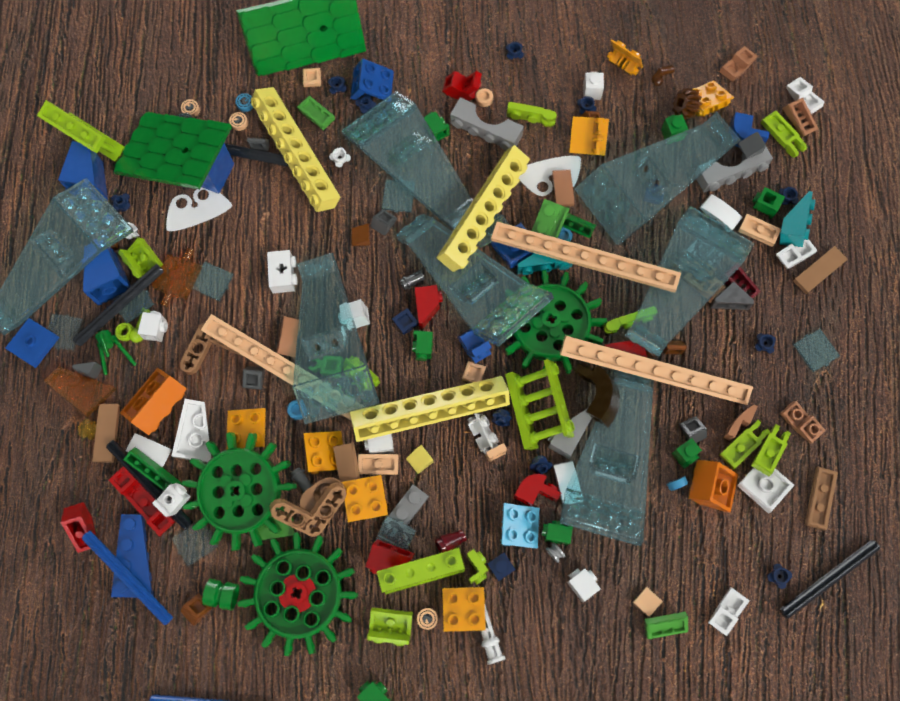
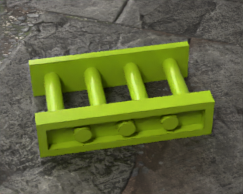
(80, 131)
(521, 401)
(420, 571)

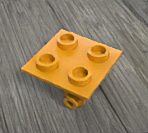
(632, 57)
(713, 98)
(589, 135)
(245, 422)
(320, 450)
(365, 498)
(463, 609)

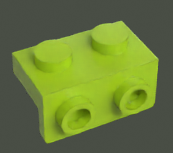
(139, 257)
(478, 562)
(390, 626)

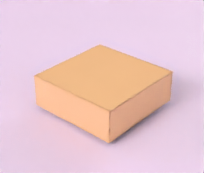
(312, 77)
(473, 372)
(496, 452)
(647, 602)

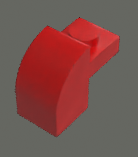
(459, 86)
(534, 485)

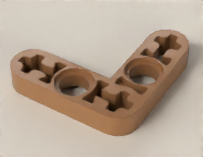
(206, 346)
(309, 518)

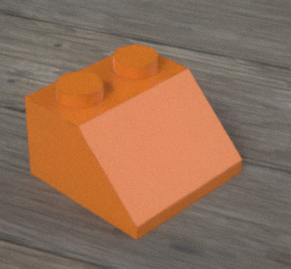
(713, 485)

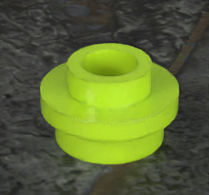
(120, 329)

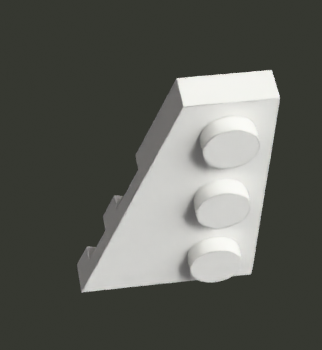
(192, 432)

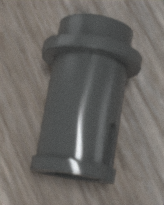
(411, 280)
(301, 479)

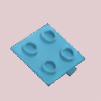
(520, 526)

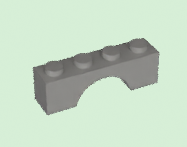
(502, 134)
(719, 175)

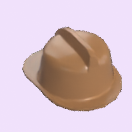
(313, 494)

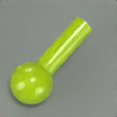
(134, 337)

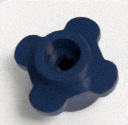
(514, 46)
(337, 80)
(586, 101)
(365, 108)
(790, 191)
(124, 206)
(769, 339)
(501, 417)
(540, 464)
(785, 576)

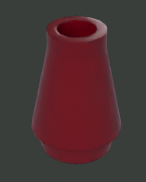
(450, 541)

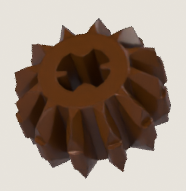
(687, 103)

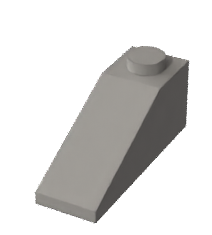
(566, 445)

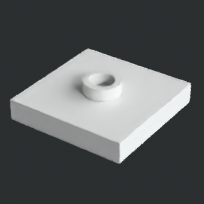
(765, 490)

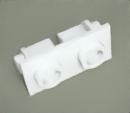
(480, 425)

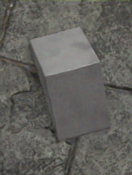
(733, 298)

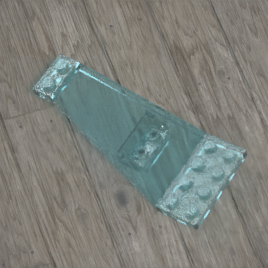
(406, 148)
(626, 196)
(80, 228)
(706, 258)
(484, 292)
(336, 376)
(612, 472)

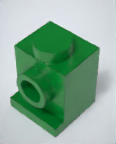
(437, 125)
(768, 202)
(423, 345)
(687, 453)
(557, 533)

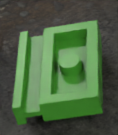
(550, 219)

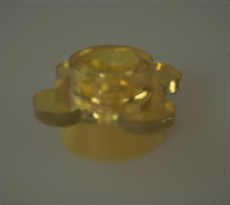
(87, 429)

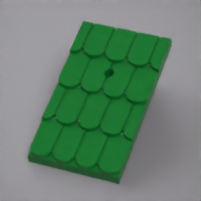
(300, 33)
(178, 152)

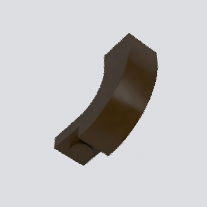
(607, 397)

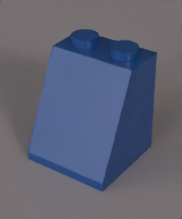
(83, 164)
(105, 277)

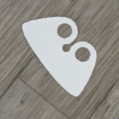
(541, 170)
(188, 216)

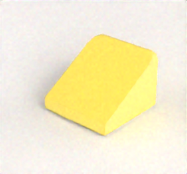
(419, 459)

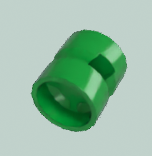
(218, 594)

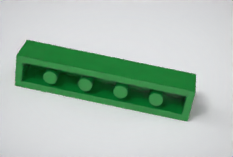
(579, 225)
(150, 469)

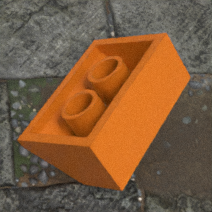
(153, 401)

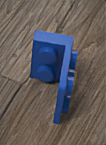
(372, 80)

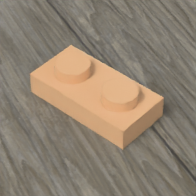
(759, 230)
(378, 464)

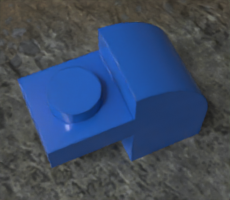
(742, 126)
(474, 346)

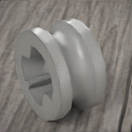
(555, 552)

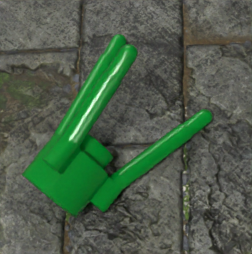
(105, 342)

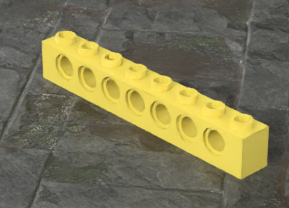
(295, 149)
(499, 183)
(429, 408)

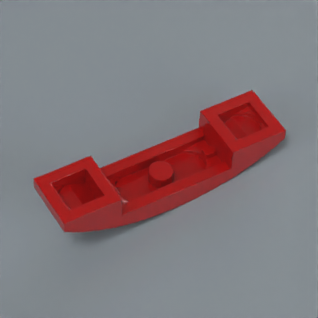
(141, 500)

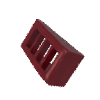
(744, 279)

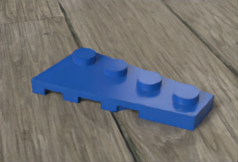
(132, 554)

